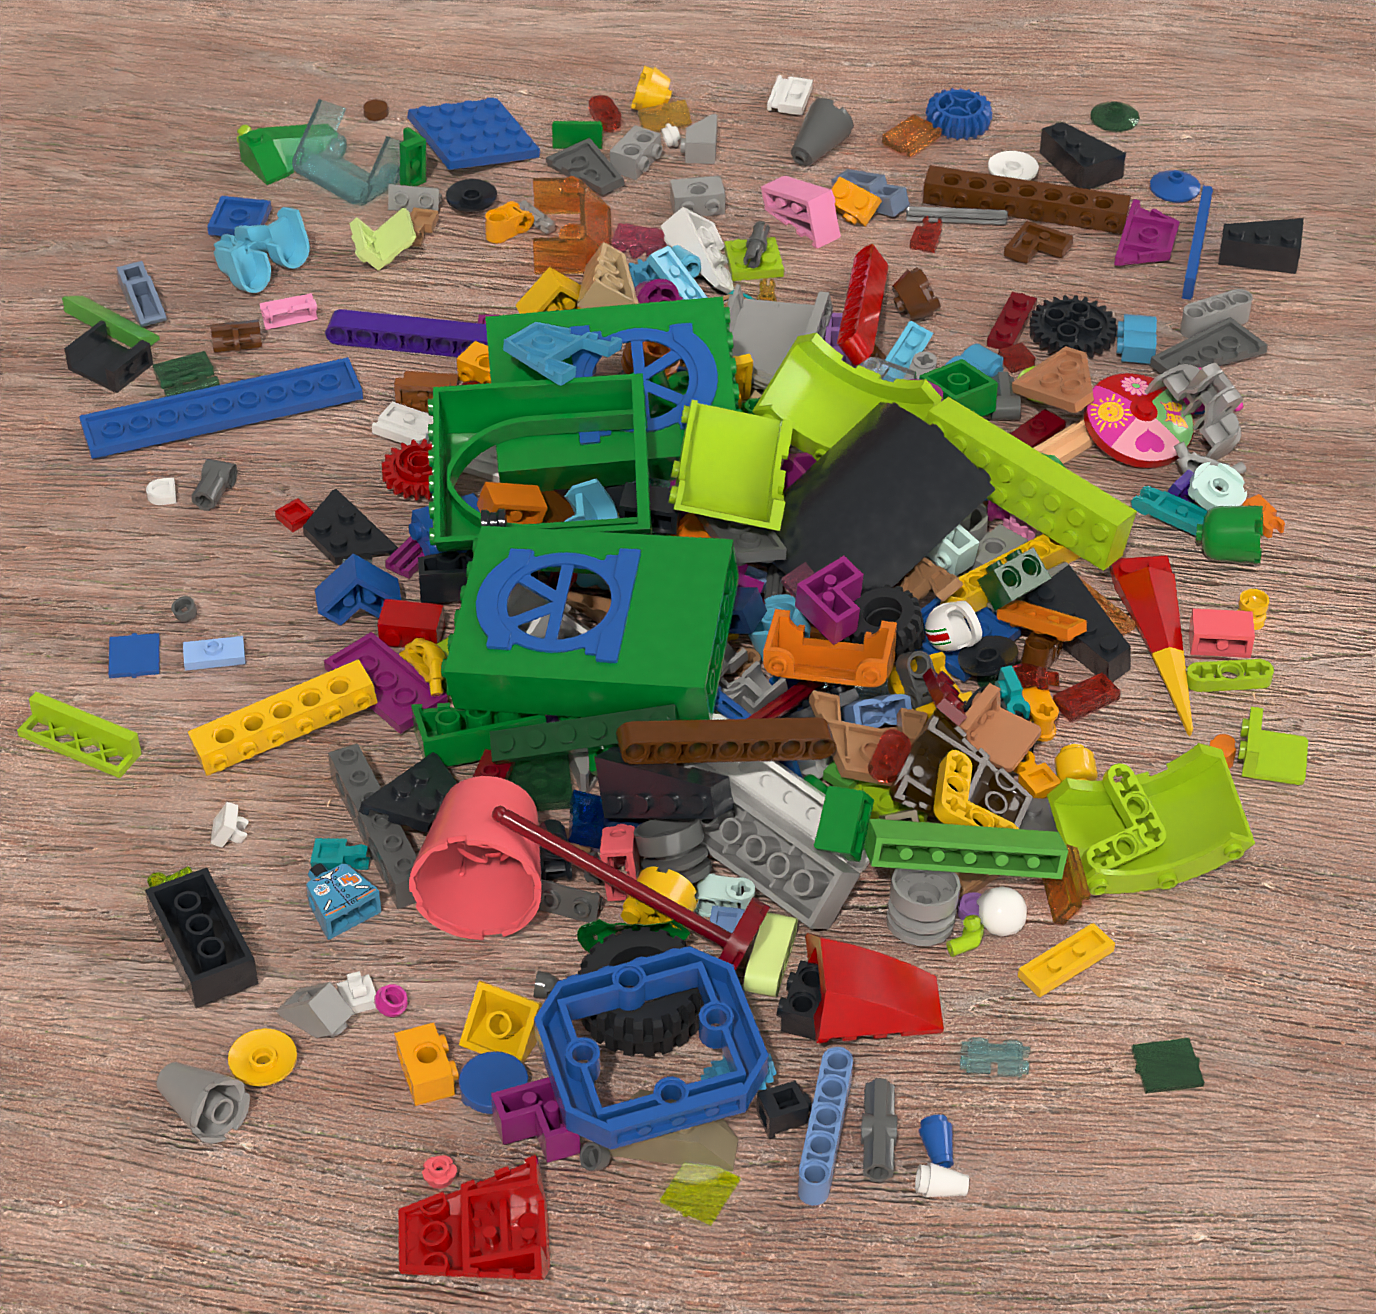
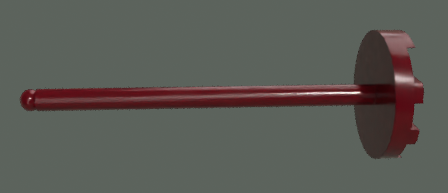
(734, 943)

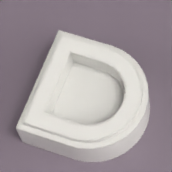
(162, 491)

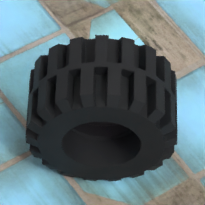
(891, 606)

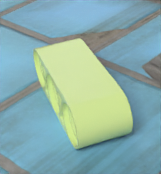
(770, 954)

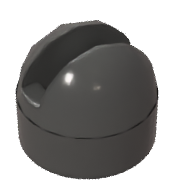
(181, 603)
(544, 984)
(594, 1156)

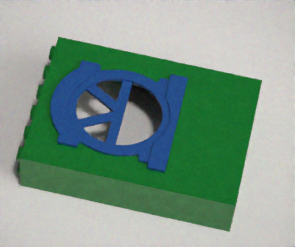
(692, 330)
(650, 650)

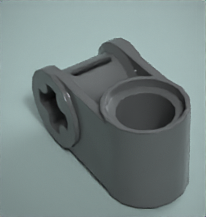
(913, 682)

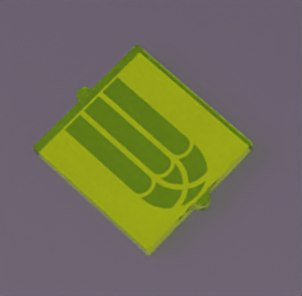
(700, 1191)

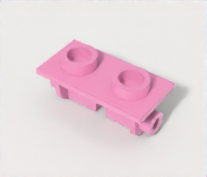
(288, 311)

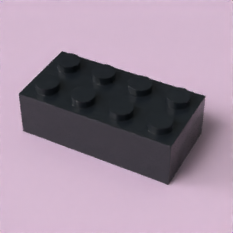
(201, 937)

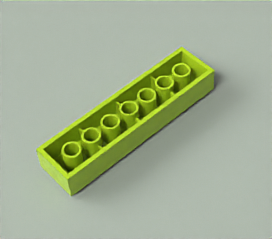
(1038, 487)

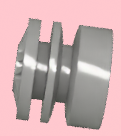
(922, 905)

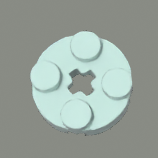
(1210, 476)

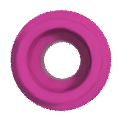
(394, 994)

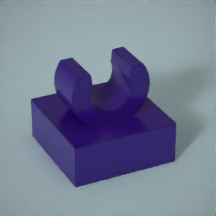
(1181, 486)

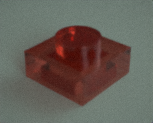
(1017, 357)

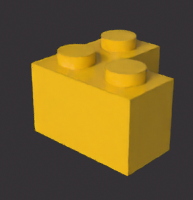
(550, 293)

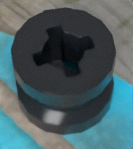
(494, 518)

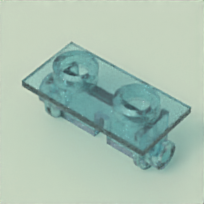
(1008, 1056)

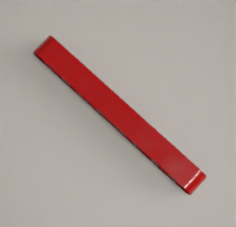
(863, 305)

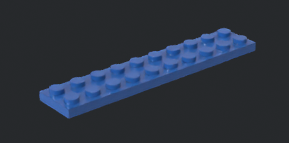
(220, 407)

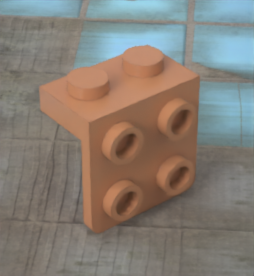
(998, 731)

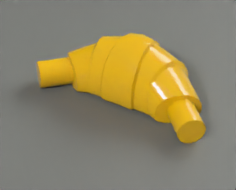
(427, 661)

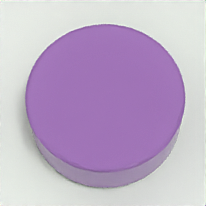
(968, 905)

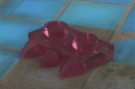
(638, 240)

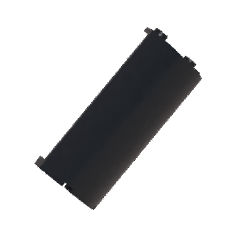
(879, 498)

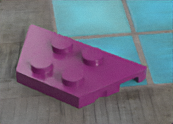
(1146, 236)

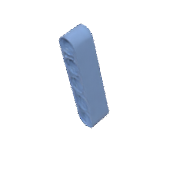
(825, 1126)

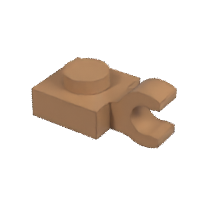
(423, 222)

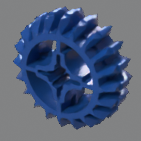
(959, 113)

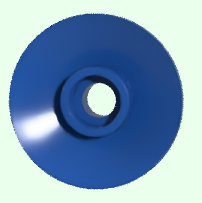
(1175, 186)

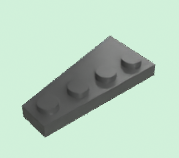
(1218, 344)

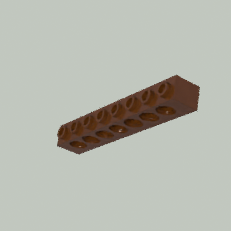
(1027, 199)

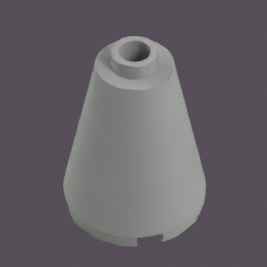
(204, 1100)

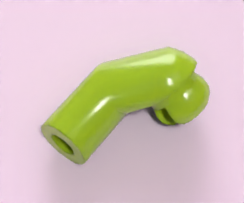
(970, 937)

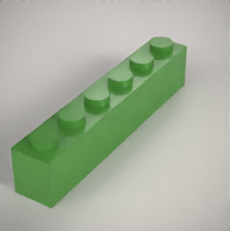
(965, 849)

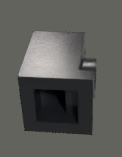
(782, 1108)

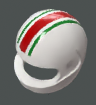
(948, 629)

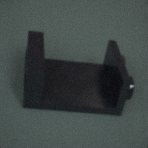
(107, 361)

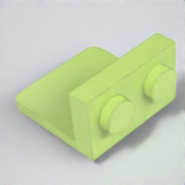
(386, 242)

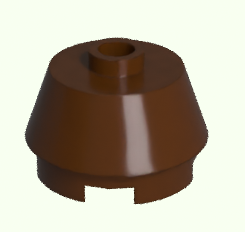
(915, 295)

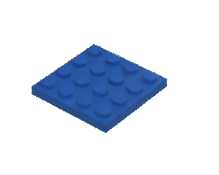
(473, 133)

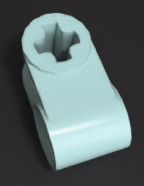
(722, 892)

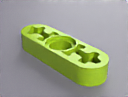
(1250, 667)

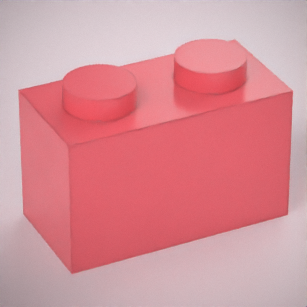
(1221, 633)

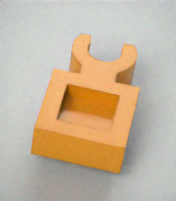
(1036, 779)

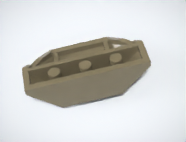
(703, 1144)

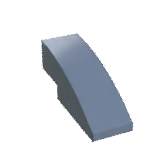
(893, 197)
(140, 294)

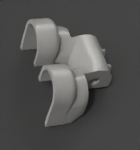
(1217, 394)
(752, 688)

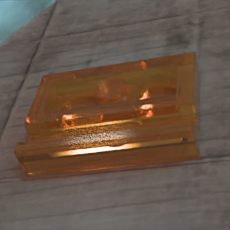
(911, 135)
(1067, 894)

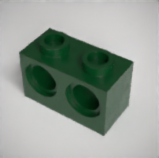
(1014, 578)

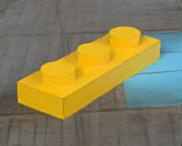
(1066, 960)

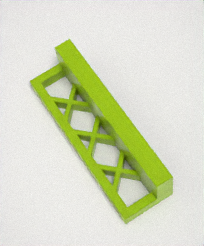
(85, 729)

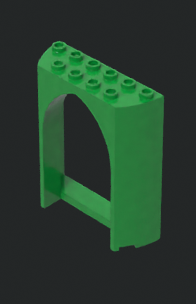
(483, 415)

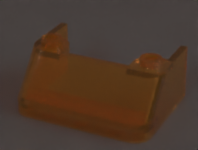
(575, 242)

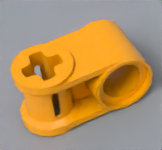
(506, 222)
(1042, 711)

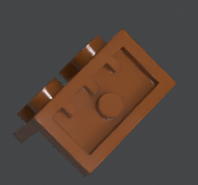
(417, 387)

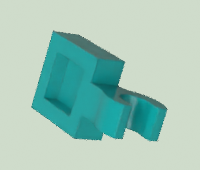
(1011, 691)
(336, 851)

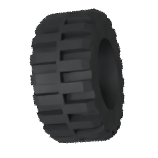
(657, 1023)

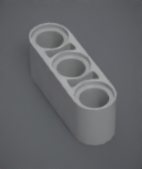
(1215, 309)

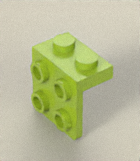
(1271, 754)

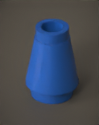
(938, 1139)

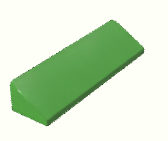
(116, 325)

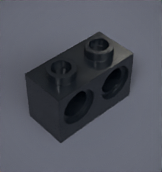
(801, 1002)

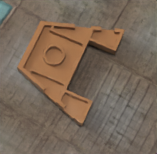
(927, 576)
(857, 742)

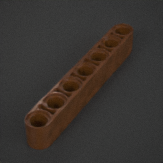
(725, 740)

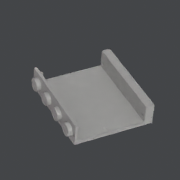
(771, 327)

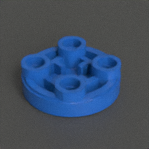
(489, 1074)

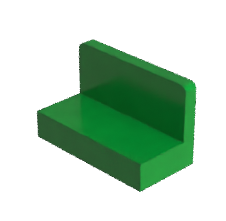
(572, 132)
(412, 158)
(844, 822)

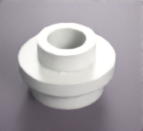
(671, 135)

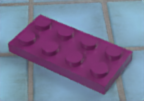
(393, 679)

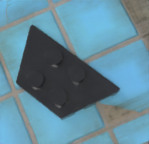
(343, 530)
(413, 795)

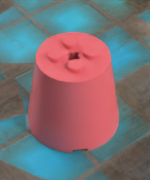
(473, 870)

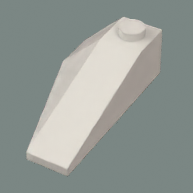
(702, 240)

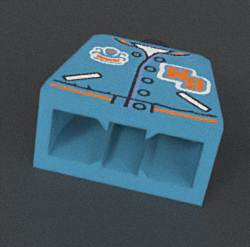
(340, 898)

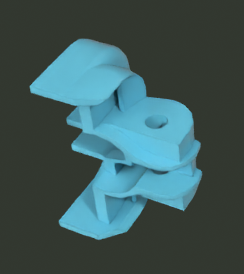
(245, 254)
(590, 502)

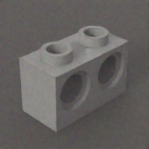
(636, 152)

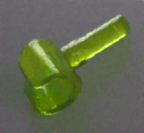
(159, 878)

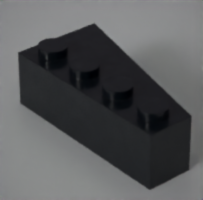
(444, 575)
(1102, 645)
(659, 790)

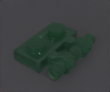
(184, 370)

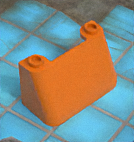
(796, 657)

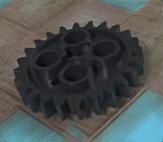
(1073, 325)

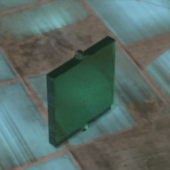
(1167, 1065)

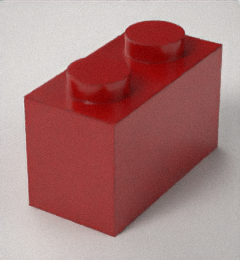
(407, 620)

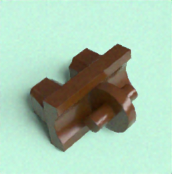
(236, 335)

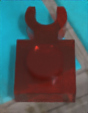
(926, 236)
(1033, 675)

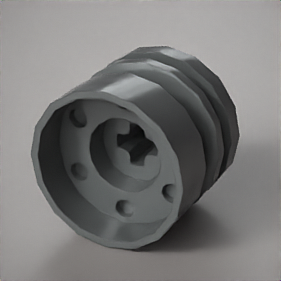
(674, 846)

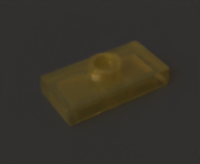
(656, 117)

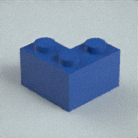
(353, 587)

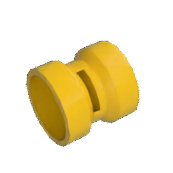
(1257, 602)

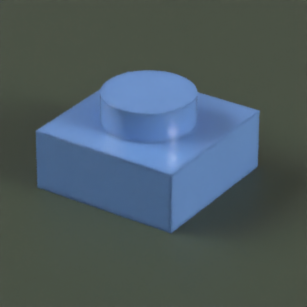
(726, 917)

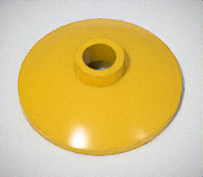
(259, 1047)

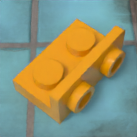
(854, 202)

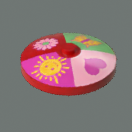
(1137, 425)

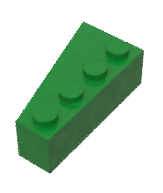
(462, 734)

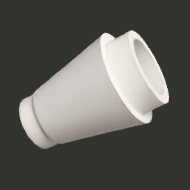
(940, 1181)

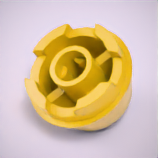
(651, 89)

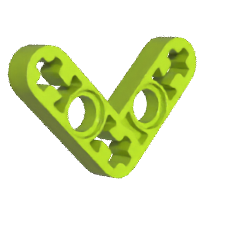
(1134, 833)

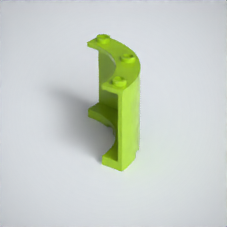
(830, 396)
(731, 466)
(1195, 806)

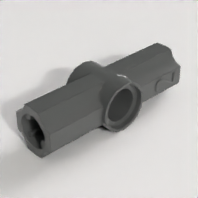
(879, 1130)

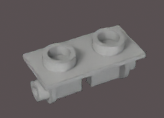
(413, 197)

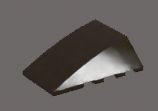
(989, 787)

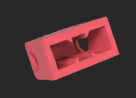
(618, 850)

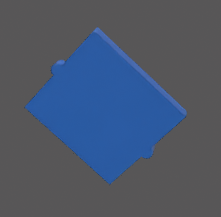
(134, 655)

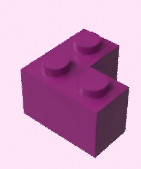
(828, 599)
(531, 1112)

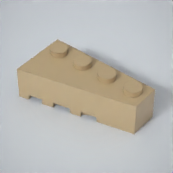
(607, 280)

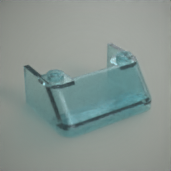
(322, 160)

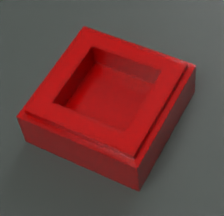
(294, 514)

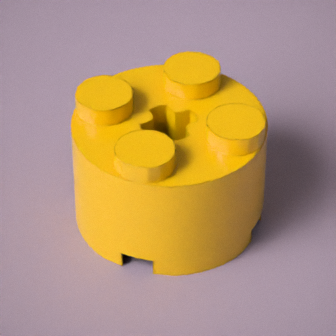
(668, 884)

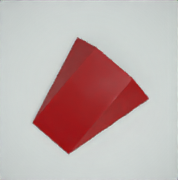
(870, 993)
(481, 1229)

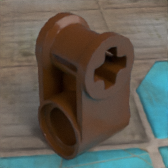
(1041, 650)

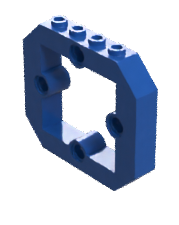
(651, 1114)

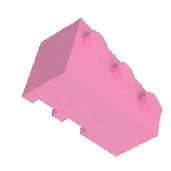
(803, 206)

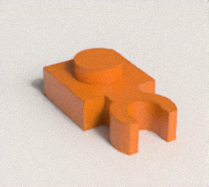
(1269, 515)

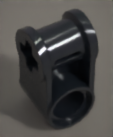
(553, 866)

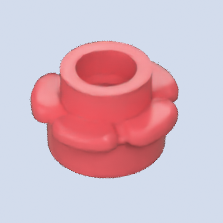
(441, 1178)

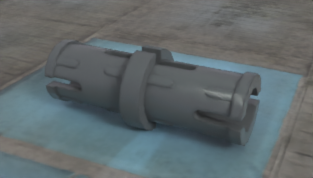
(756, 244)

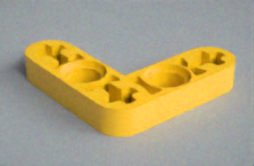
(953, 806)

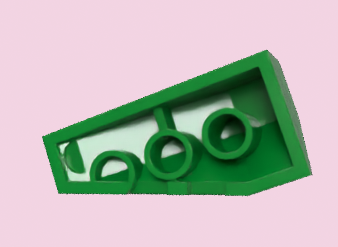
(271, 151)

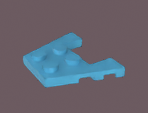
(546, 345)

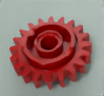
(408, 470)

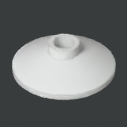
(1013, 164)

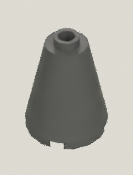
(821, 131)

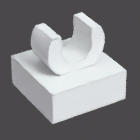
(228, 826)
(358, 992)

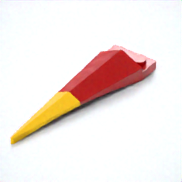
(1152, 601)

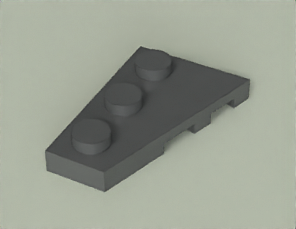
(588, 164)

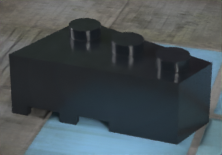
(1080, 156)
(1262, 245)

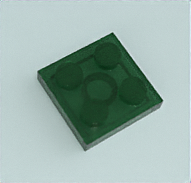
(545, 781)

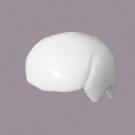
(1002, 911)

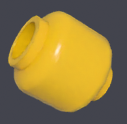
(1076, 763)

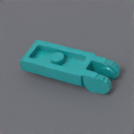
(1169, 509)

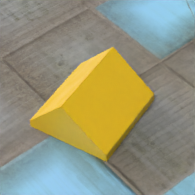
(500, 1022)

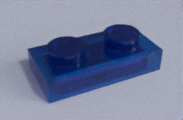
(586, 819)

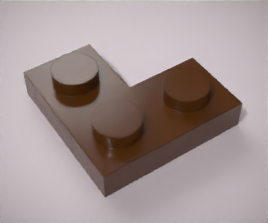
(1036, 237)

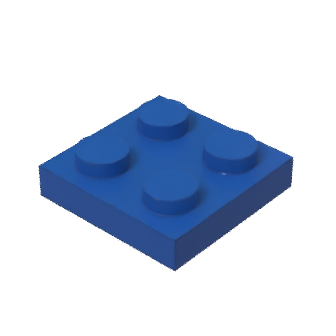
(237, 211)

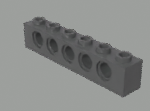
(384, 839)

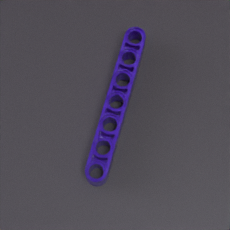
(403, 333)

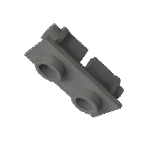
(570, 901)

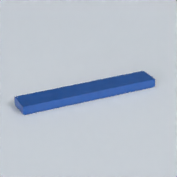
(1197, 242)

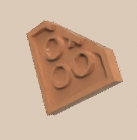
(1059, 381)

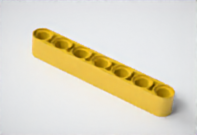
(1048, 550)

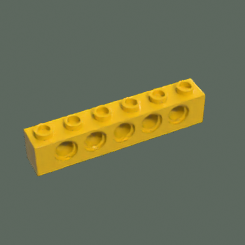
(282, 717)

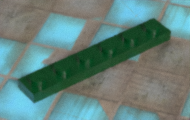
(569, 735)

